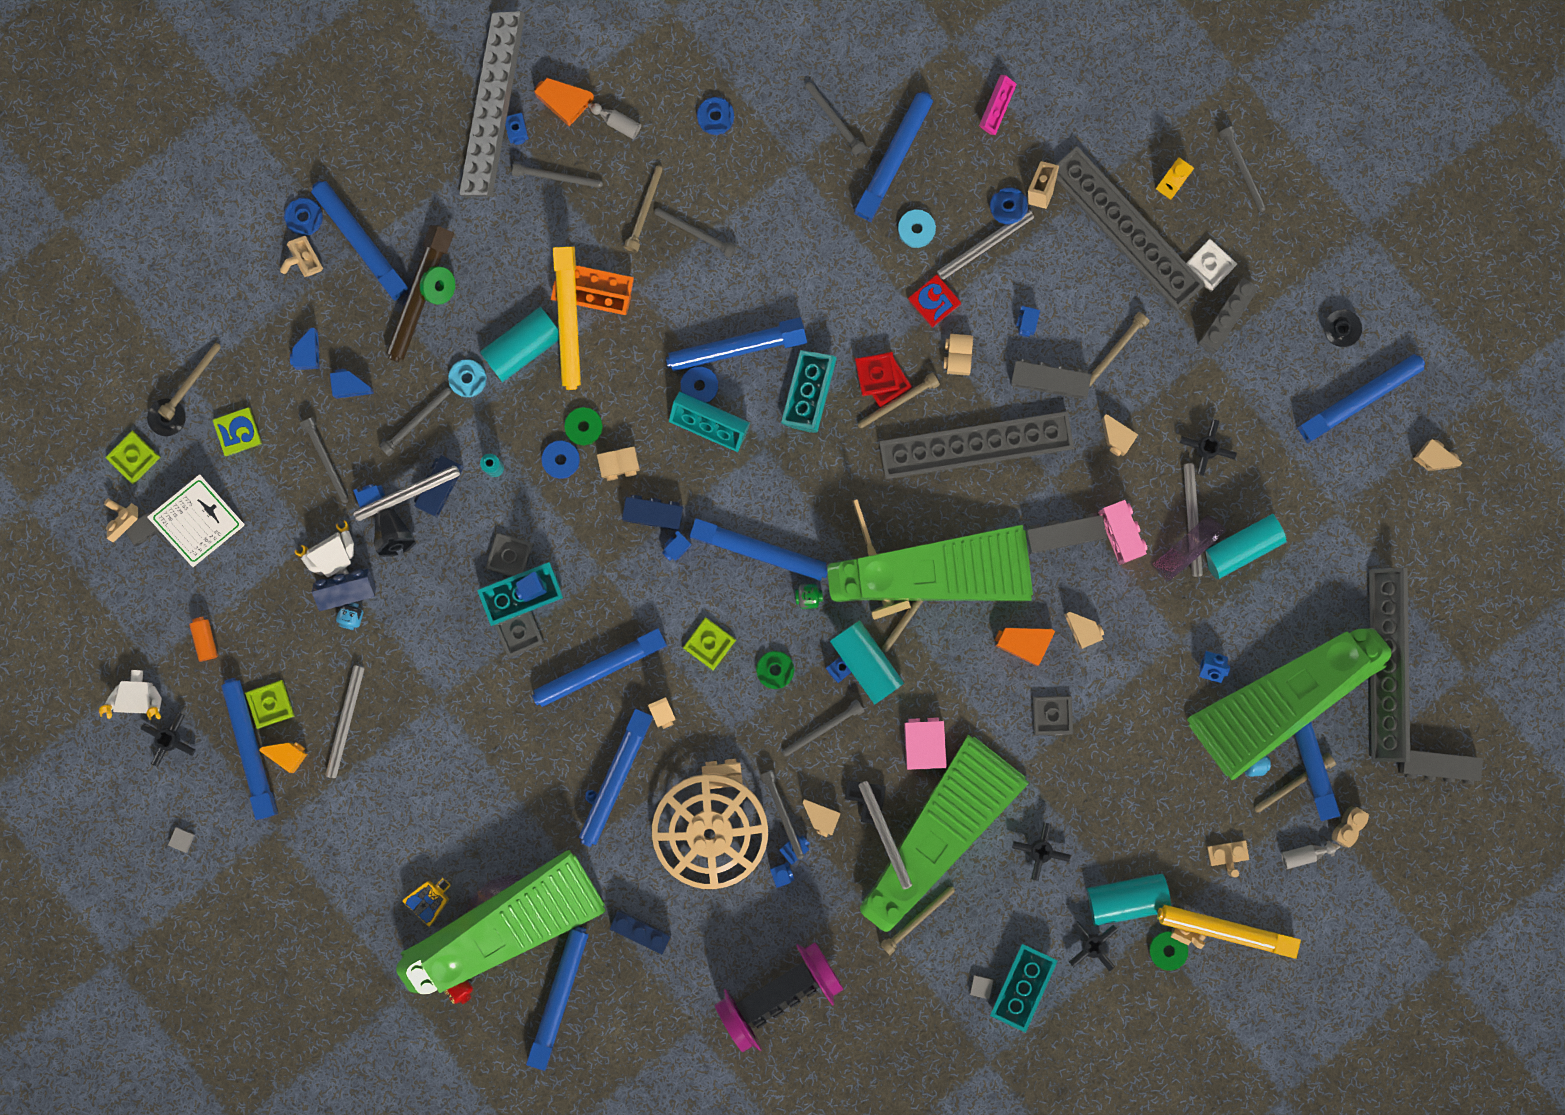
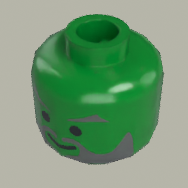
(808, 596)

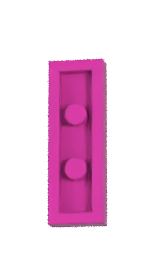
(997, 104)

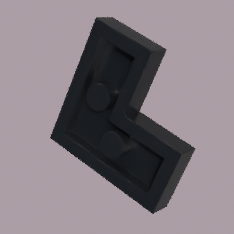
(854, 793)

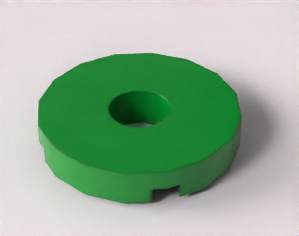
(446, 288)
(578, 416)
(770, 680)
(1158, 957)

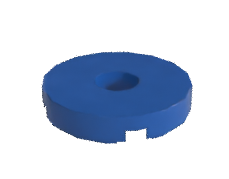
(719, 126)
(1012, 215)
(306, 227)
(700, 374)
(560, 448)

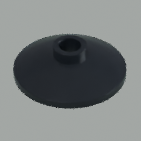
(1350, 323)
(158, 423)

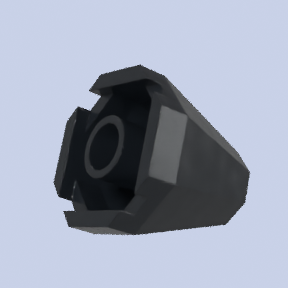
(391, 534)

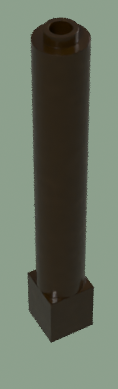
(436, 244)

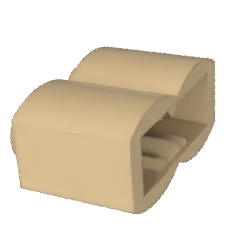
(959, 354)
(618, 462)
(1352, 822)

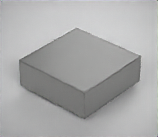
(181, 839)
(981, 987)

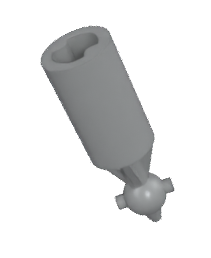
(617, 120)
(1307, 854)

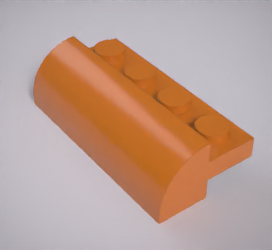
(601, 290)

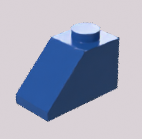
(306, 352)
(346, 384)
(530, 587)

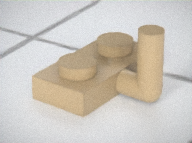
(303, 256)
(125, 519)
(1228, 854)

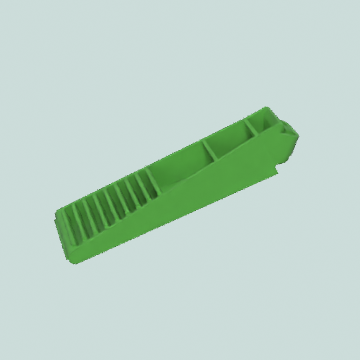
(958, 569)
(1275, 707)
(956, 813)
(504, 926)

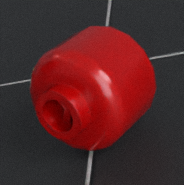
(460, 992)

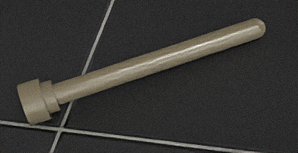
(632, 243)
(1139, 321)
(929, 382)
(168, 409)
(901, 625)
(1329, 763)
(890, 944)

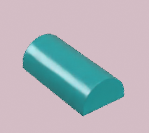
(521, 344)
(808, 391)
(708, 421)
(1245, 546)
(503, 603)
(867, 662)
(1128, 899)
(1024, 988)

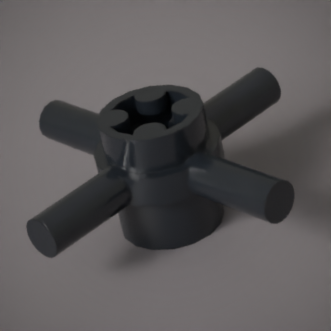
(1214, 444)
(161, 742)
(1050, 853)
(1098, 953)

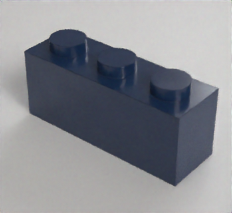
(435, 498)
(653, 512)
(343, 589)
(640, 932)

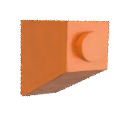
(563, 99)
(1025, 643)

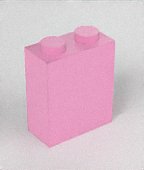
(925, 744)

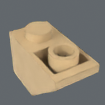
(1435, 457)

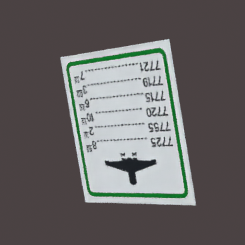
(196, 520)

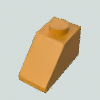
(286, 755)

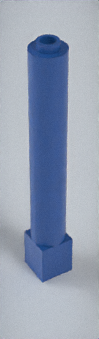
(894, 156)
(359, 240)
(788, 333)
(1361, 398)
(758, 550)
(599, 668)
(1317, 773)
(615, 777)
(261, 796)
(558, 998)

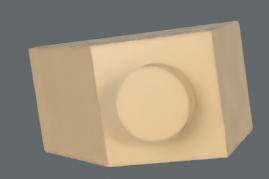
(1043, 185)
(1117, 435)
(1084, 630)
(662, 713)
(821, 818)

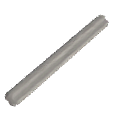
(982, 246)
(406, 493)
(1192, 511)
(344, 722)
(885, 835)

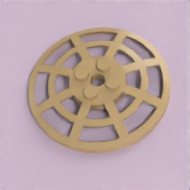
(710, 820)

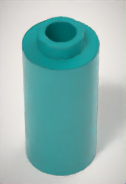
(494, 470)

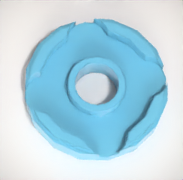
(916, 217)
(467, 389)

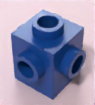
(1214, 667)

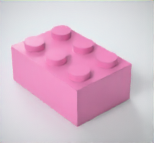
(1123, 532)

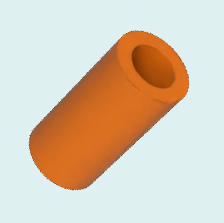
(203, 639)

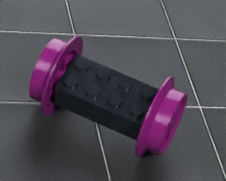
(776, 996)

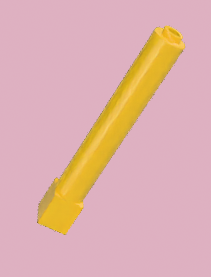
(567, 316)
(1229, 931)

